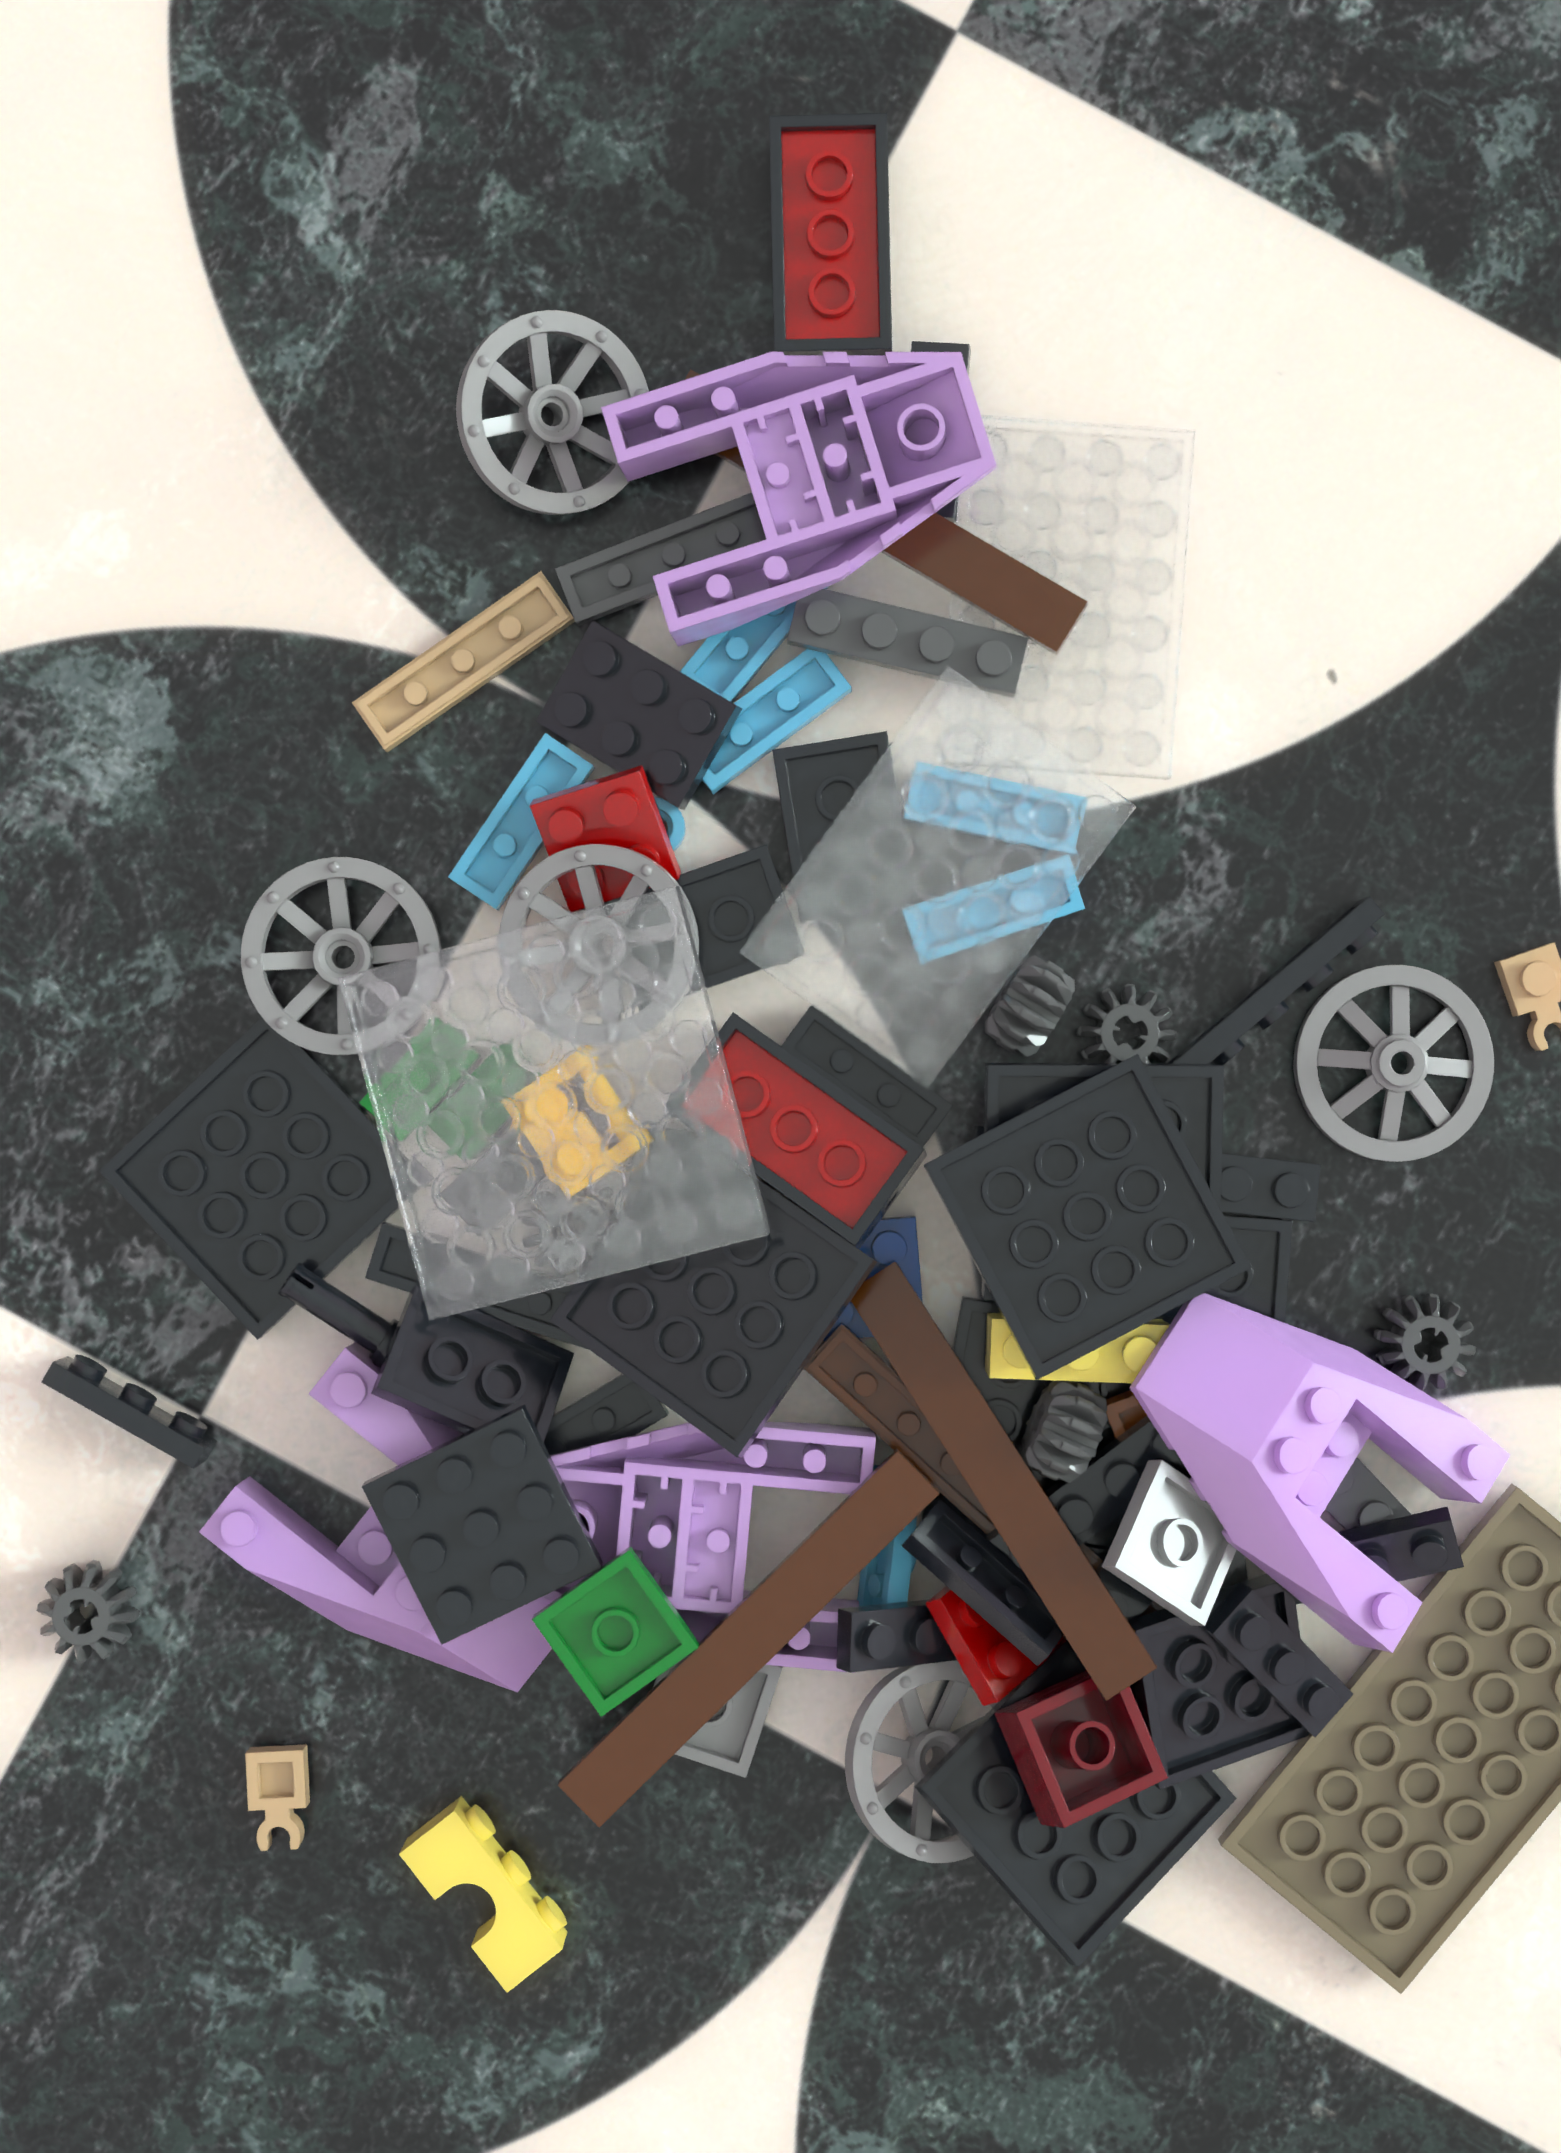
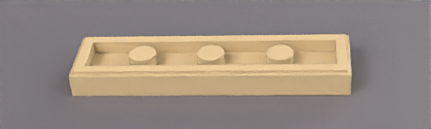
(463, 661)

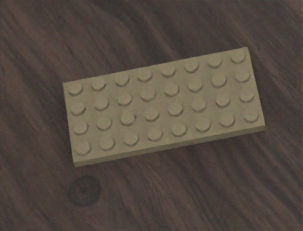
(1432, 1763)

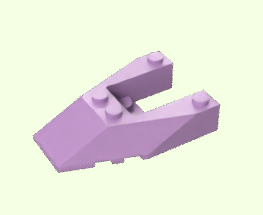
(836, 462)
(1269, 1434)
(689, 1512)
(362, 1579)

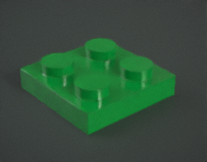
(615, 1631)

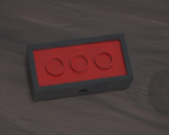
(830, 234)
(814, 1136)

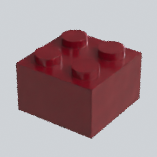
(1079, 1749)

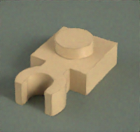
(1533, 987)
(278, 1785)

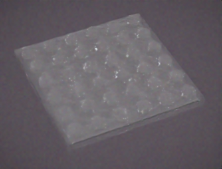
(554, 1104)

